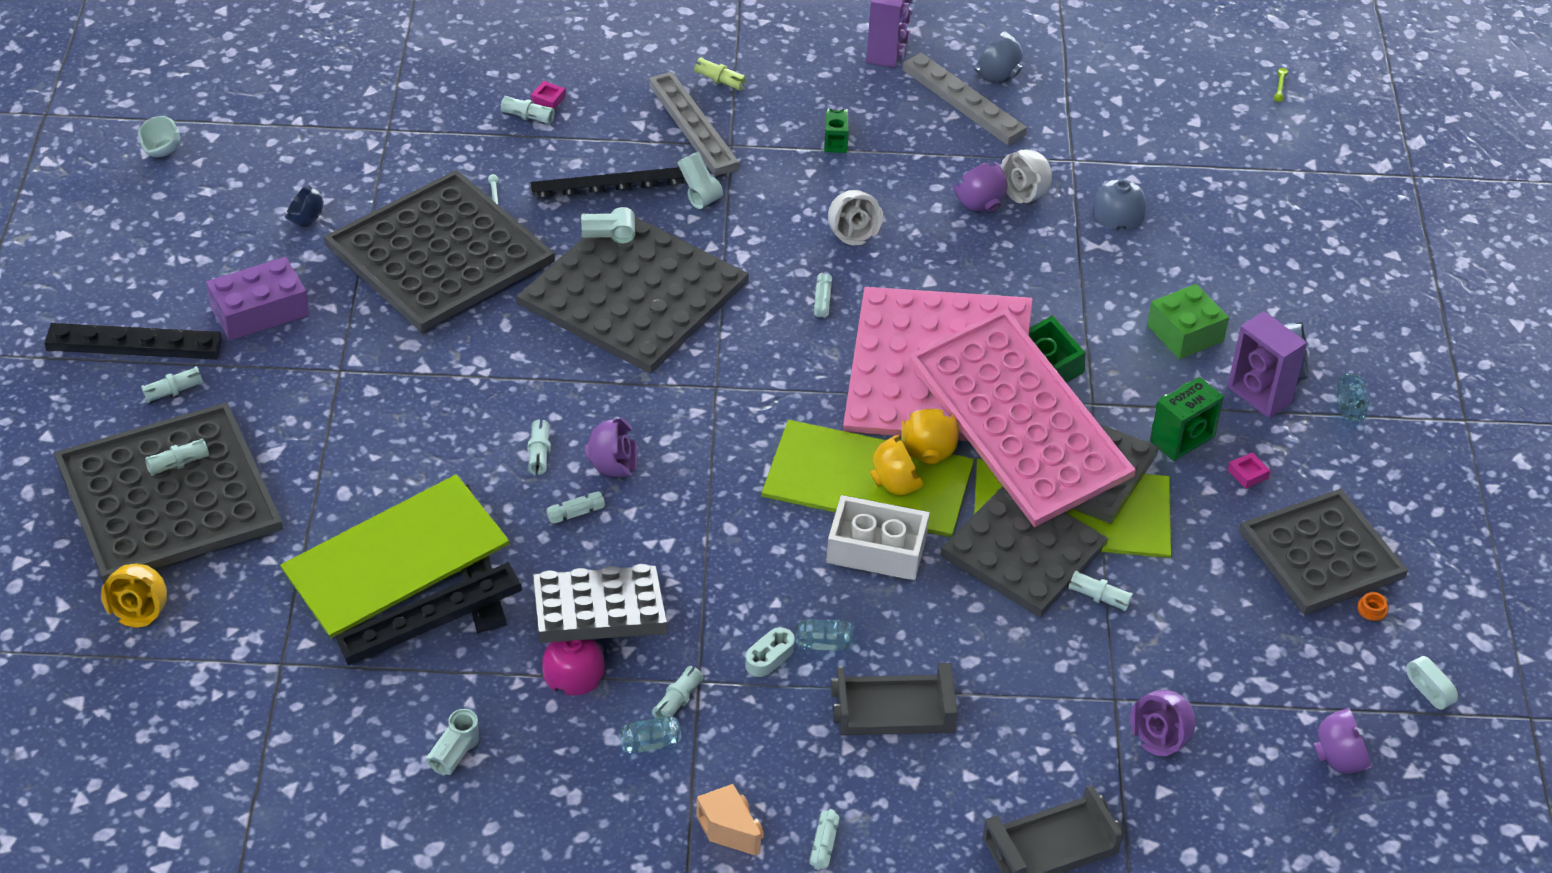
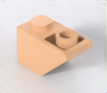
(728, 820)

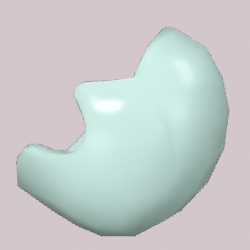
(159, 136)

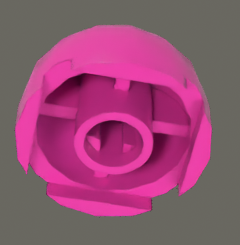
(573, 666)

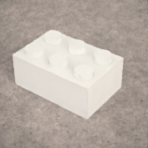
(877, 537)

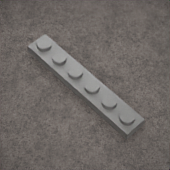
(964, 98)
(693, 124)

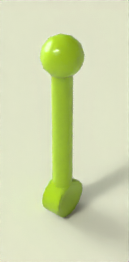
(1282, 73)

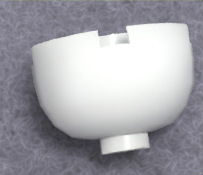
(1026, 175)
(855, 217)

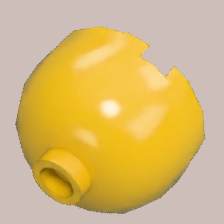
(930, 435)
(895, 468)
(134, 595)

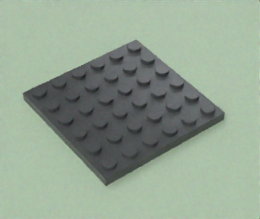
(439, 250)
(634, 295)
(174, 512)

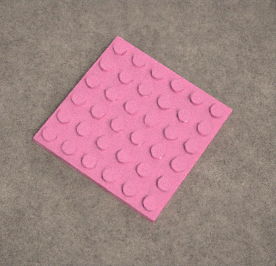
(893, 326)

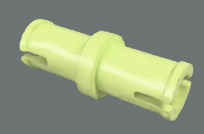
(720, 74)

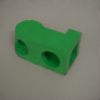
(836, 131)

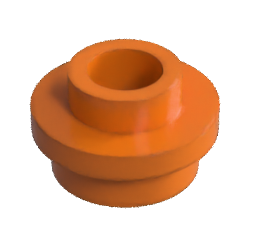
(1373, 606)

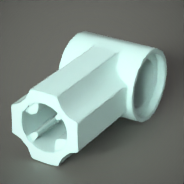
(702, 187)
(617, 225)
(454, 743)

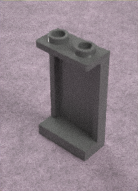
(895, 703)
(1055, 837)

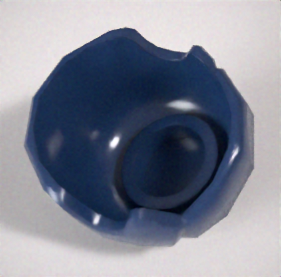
(305, 206)

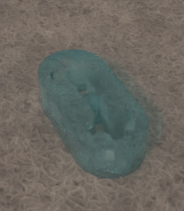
(1358, 397)
(825, 634)
(650, 734)

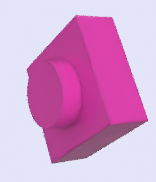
(548, 95)
(1249, 470)

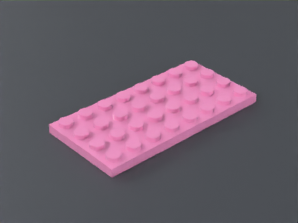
(1021, 417)

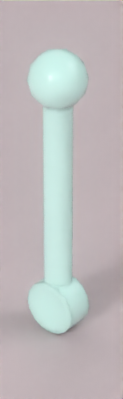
(493, 179)

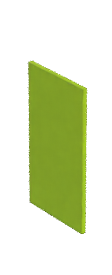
(823, 463)
(1138, 528)
(394, 555)

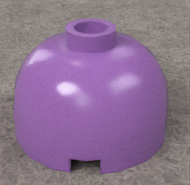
(982, 188)
(611, 448)
(1163, 722)
(1342, 744)

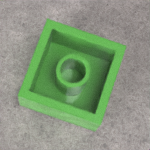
(1187, 321)

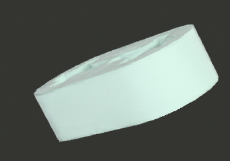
(773, 654)
(1432, 682)

